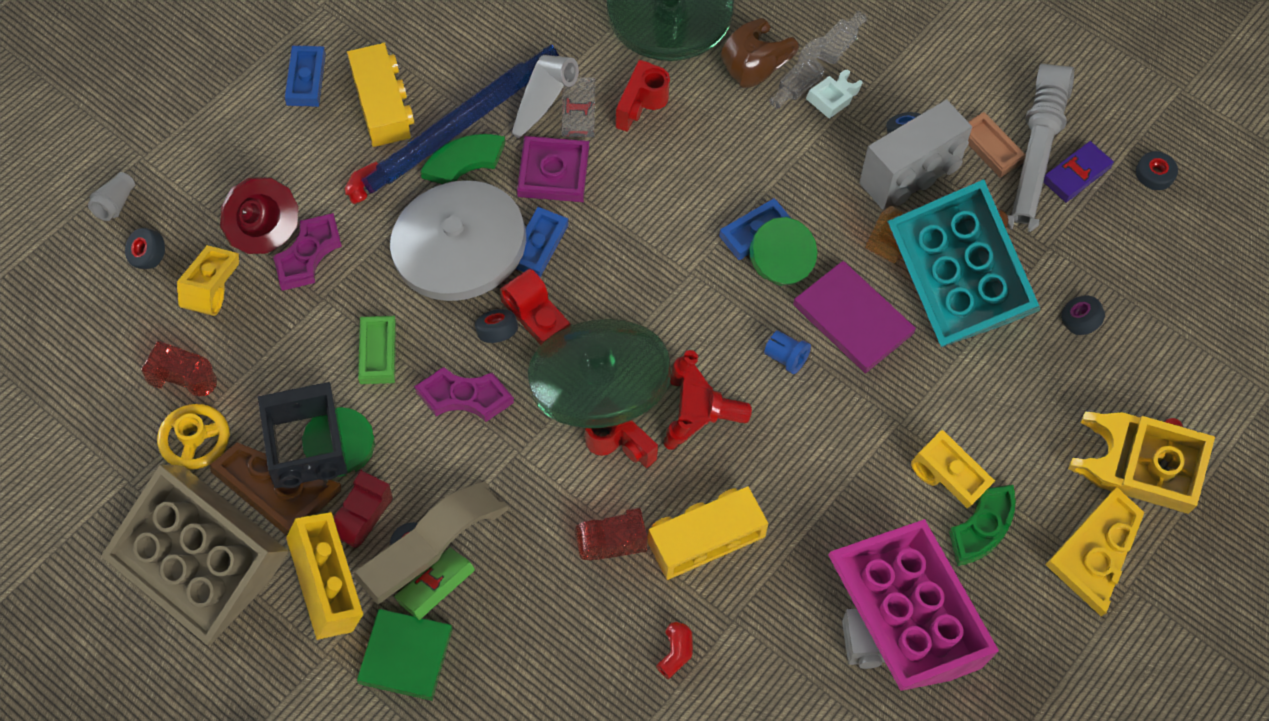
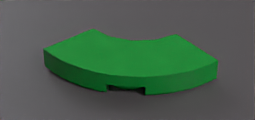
(463, 156)
(986, 526)

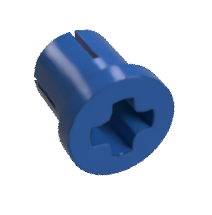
(788, 351)

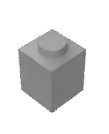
(859, 642)

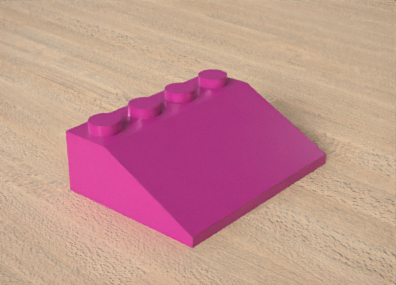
(914, 606)

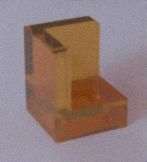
(882, 239)

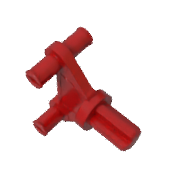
(699, 402)

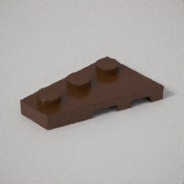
(248, 476)

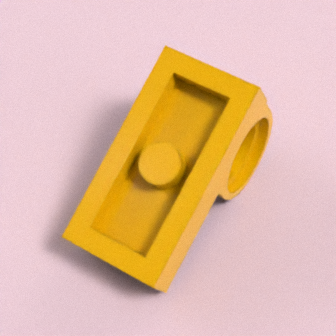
(202, 284)
(948, 463)

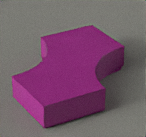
(299, 262)
(479, 395)

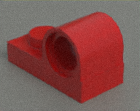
(645, 89)
(530, 303)
(634, 442)

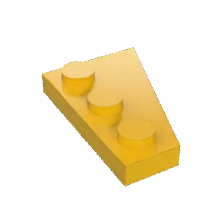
(1096, 551)

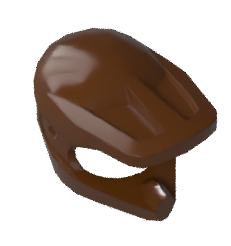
(755, 60)

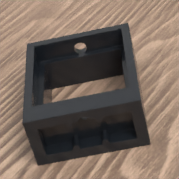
(281, 409)

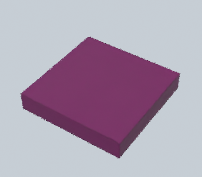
(553, 169)

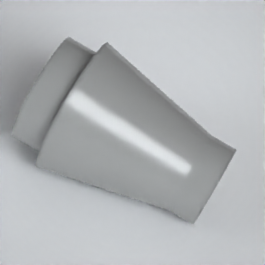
(111, 197)

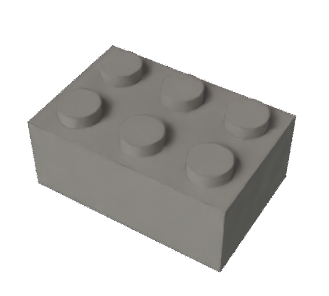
(915, 155)

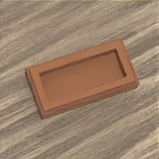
(994, 145)

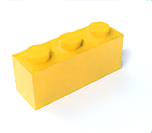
(380, 94)
(707, 532)
(324, 575)

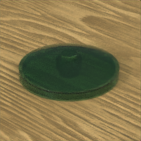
(670, 27)
(599, 373)

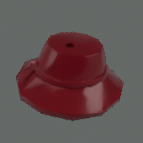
(267, 217)

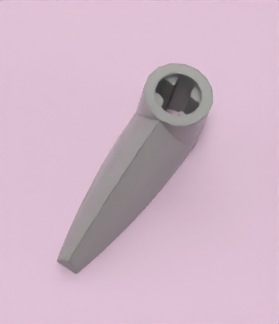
(543, 88)

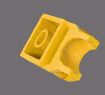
(1134, 458)

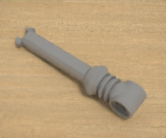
(1044, 120)

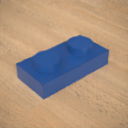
(305, 76)
(740, 232)
(542, 239)

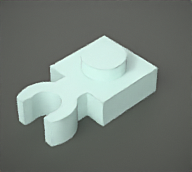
(833, 95)

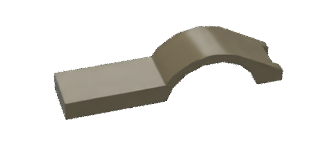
(428, 540)

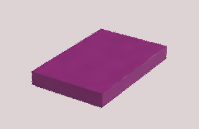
(854, 316)

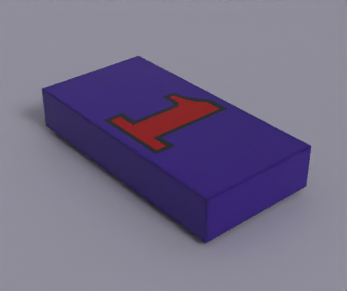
(1078, 171)

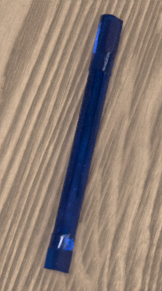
(453, 123)

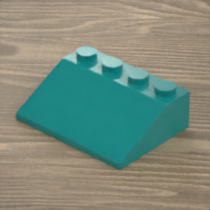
(964, 264)

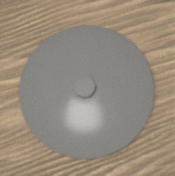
(458, 240)

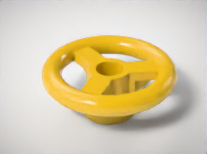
(185, 421)

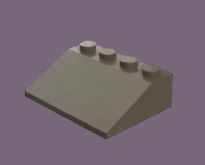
(193, 552)

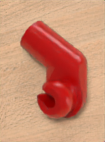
(354, 186)
(681, 649)

